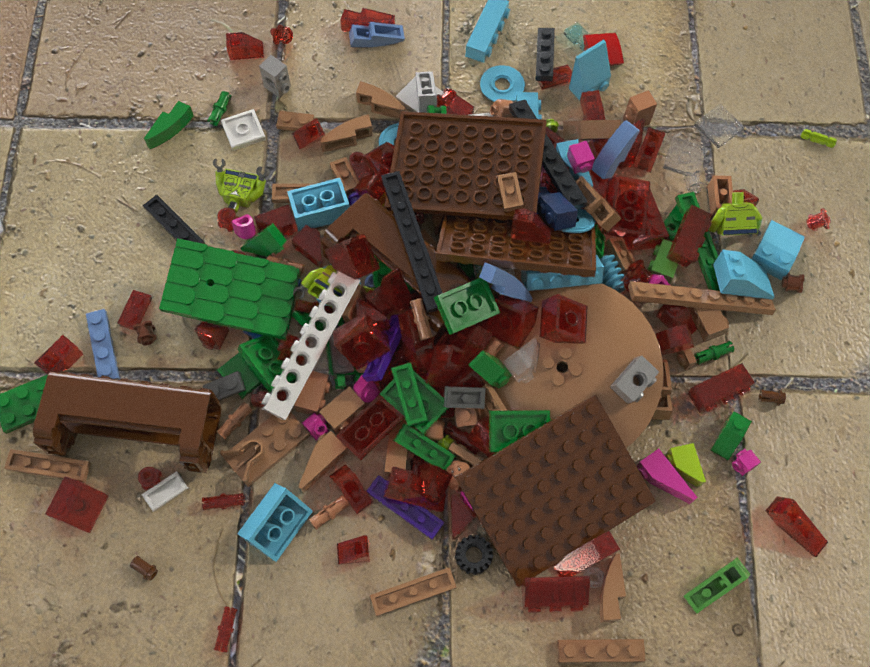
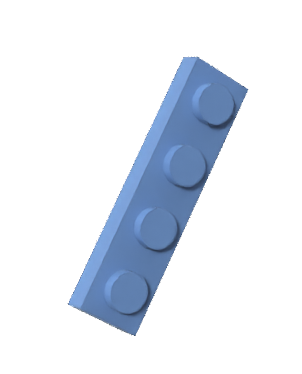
(102, 344)

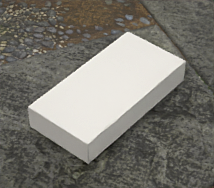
(164, 491)

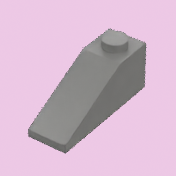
(425, 90)

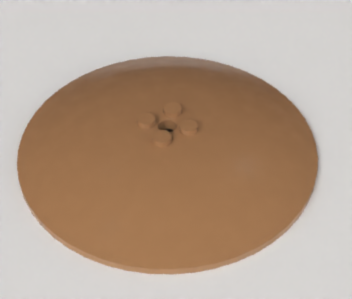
(613, 339)

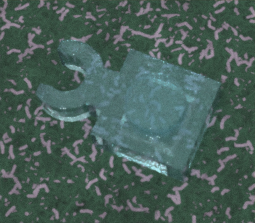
(575, 34)

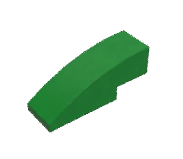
(168, 125)

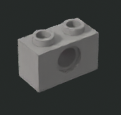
(275, 76)
(624, 383)

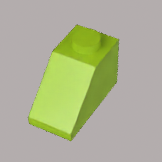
(687, 463)

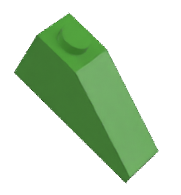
(717, 585)

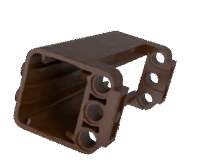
(380, 228)
(128, 412)

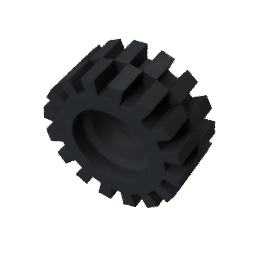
(464, 563)

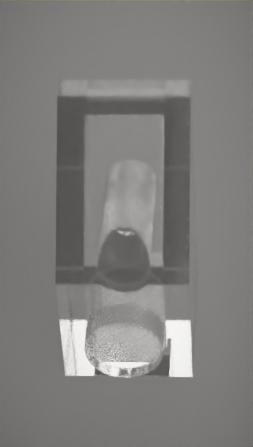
(524, 362)

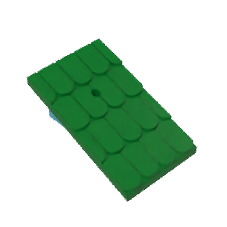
(230, 289)

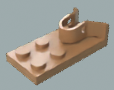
(265, 447)

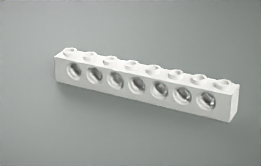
(282, 408)

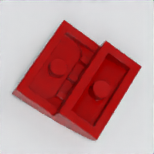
(613, 46)

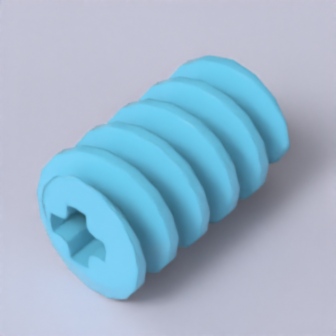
(610, 274)

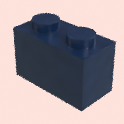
(557, 211)

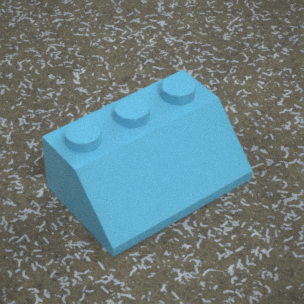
(318, 203)
(275, 522)

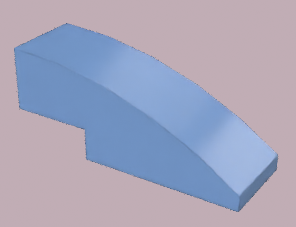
(375, 35)
(615, 150)
(504, 282)

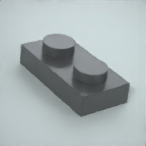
(339, 362)
(227, 386)
(464, 397)

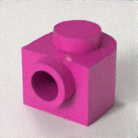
(244, 230)
(365, 390)
(315, 425)
(745, 461)

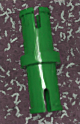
(219, 108)
(714, 352)

